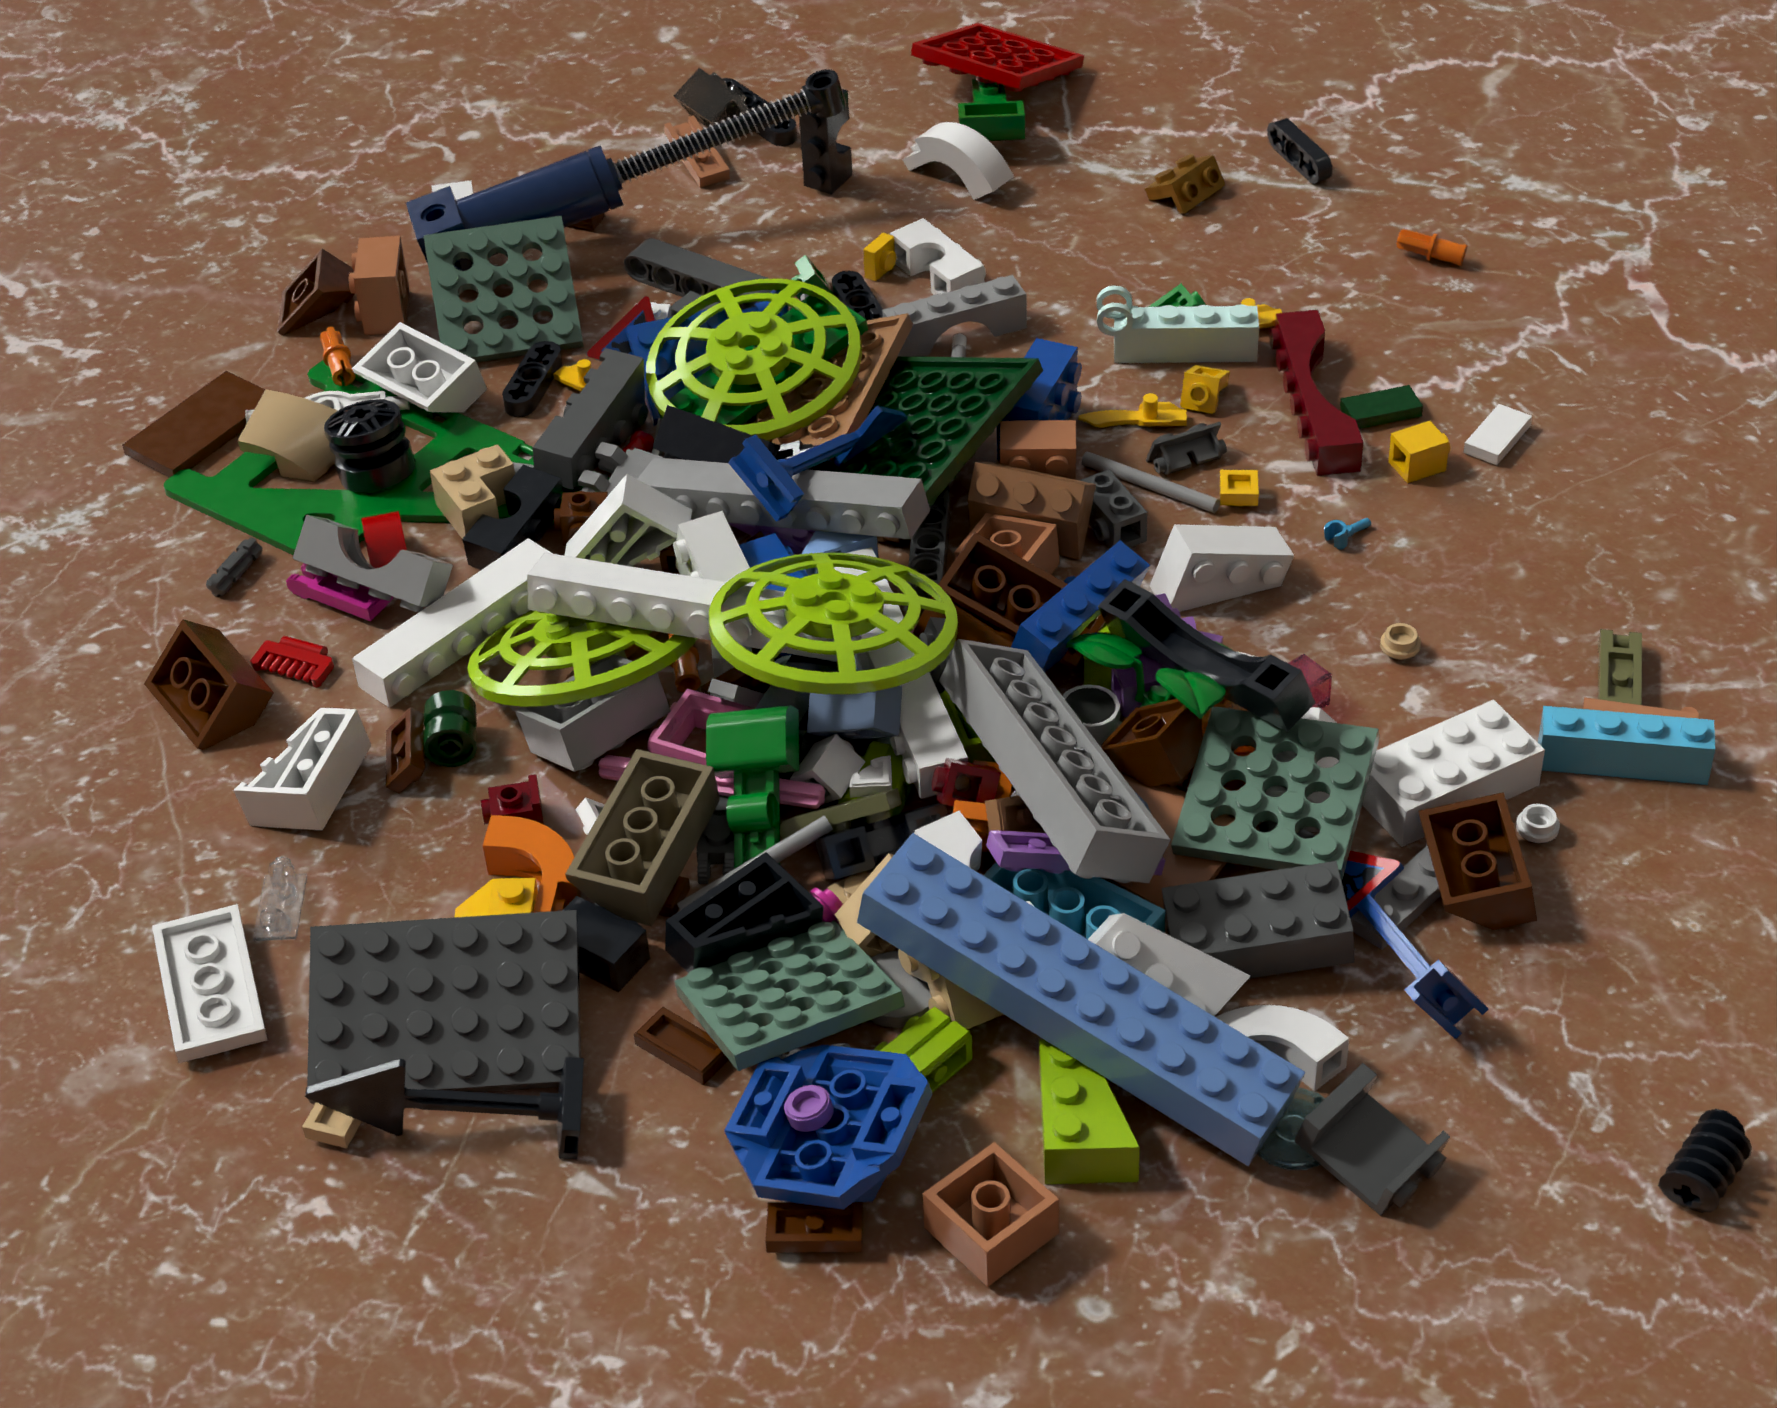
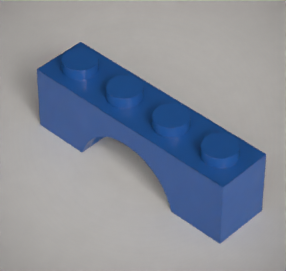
(1077, 605)

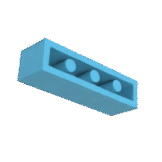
(1627, 745)

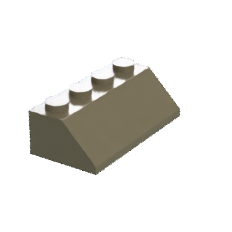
(645, 835)

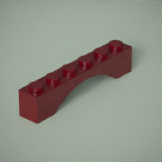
(1329, 434)

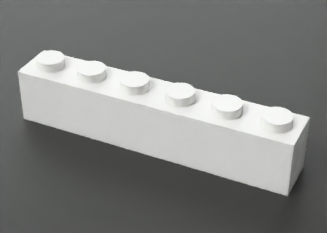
(447, 627)

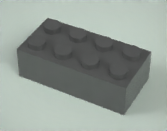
(1266, 919)

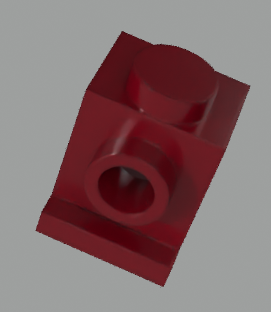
(981, 786)
(514, 800)

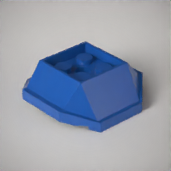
(874, 1118)

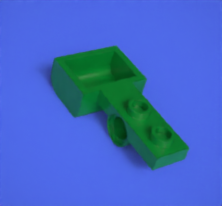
(992, 114)
(753, 751)

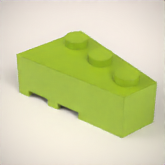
(1082, 1124)

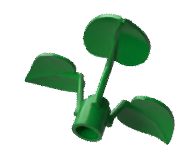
(1190, 688)

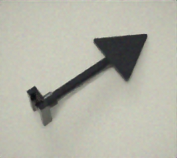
(380, 1097)

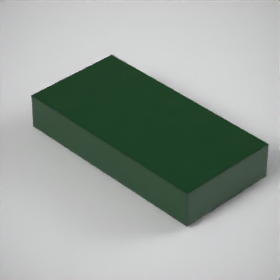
(1382, 406)

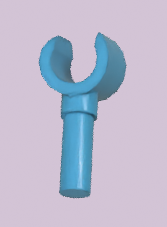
(1340, 531)

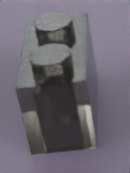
(710, 98)

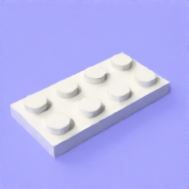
(208, 983)

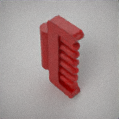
(297, 655)

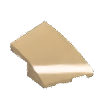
(291, 432)

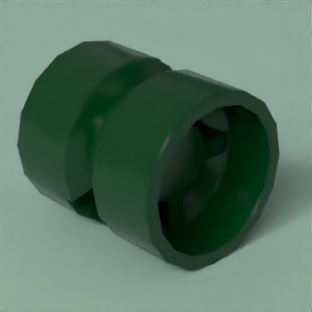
(450, 728)

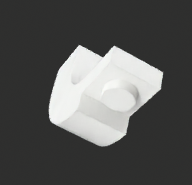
(966, 153)
(1296, 1037)

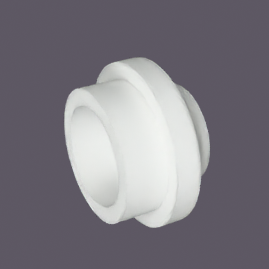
(1538, 823)

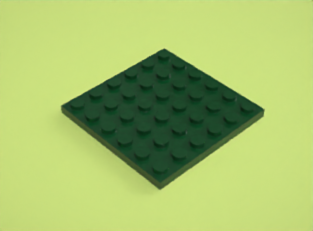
(949, 412)

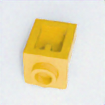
(1202, 388)

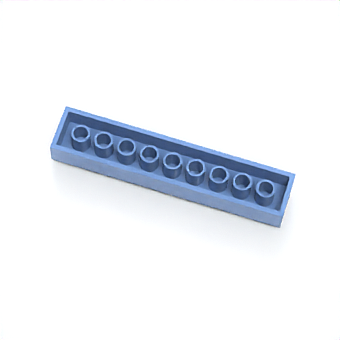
(1080, 998)

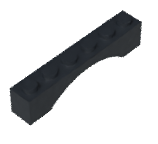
(1254, 683)

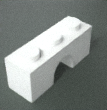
(926, 248)

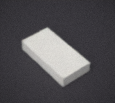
(1497, 434)

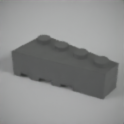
(604, 411)

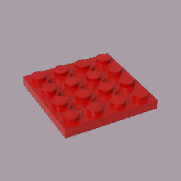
(997, 56)

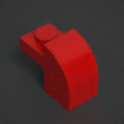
(383, 538)

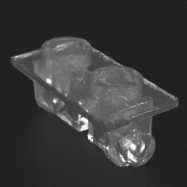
(280, 902)

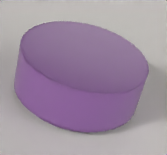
(808, 1108)

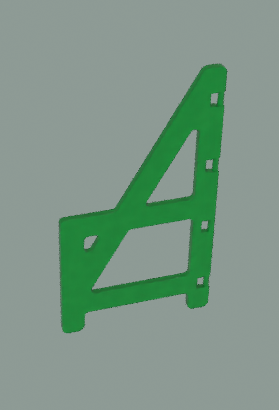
(279, 514)

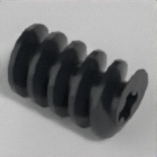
(1706, 1162)

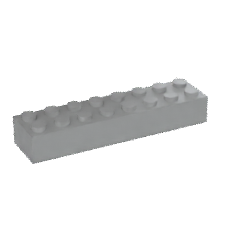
(1054, 763)

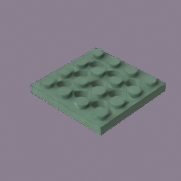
(512, 241)
(1280, 847)
(788, 994)

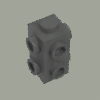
(1116, 512)

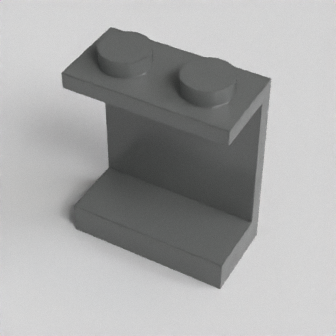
(1368, 1144)

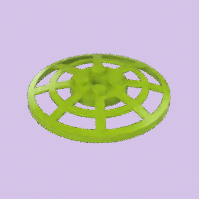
(774, 353)
(833, 608)
(572, 644)

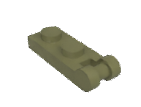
(1620, 667)
(873, 807)

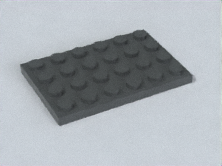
(454, 997)

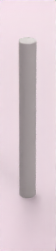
(1151, 482)
(777, 852)

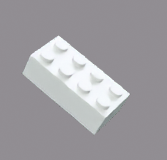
(1448, 764)

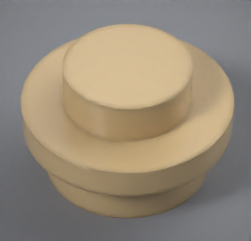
(1400, 641)

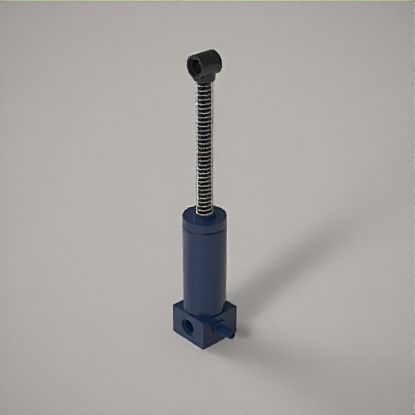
(591, 183)

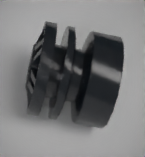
(370, 445)

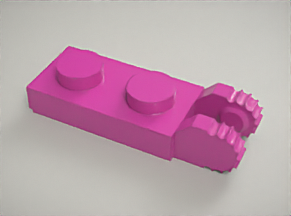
(336, 595)

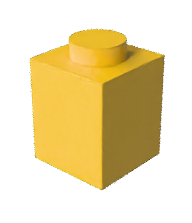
(1419, 451)

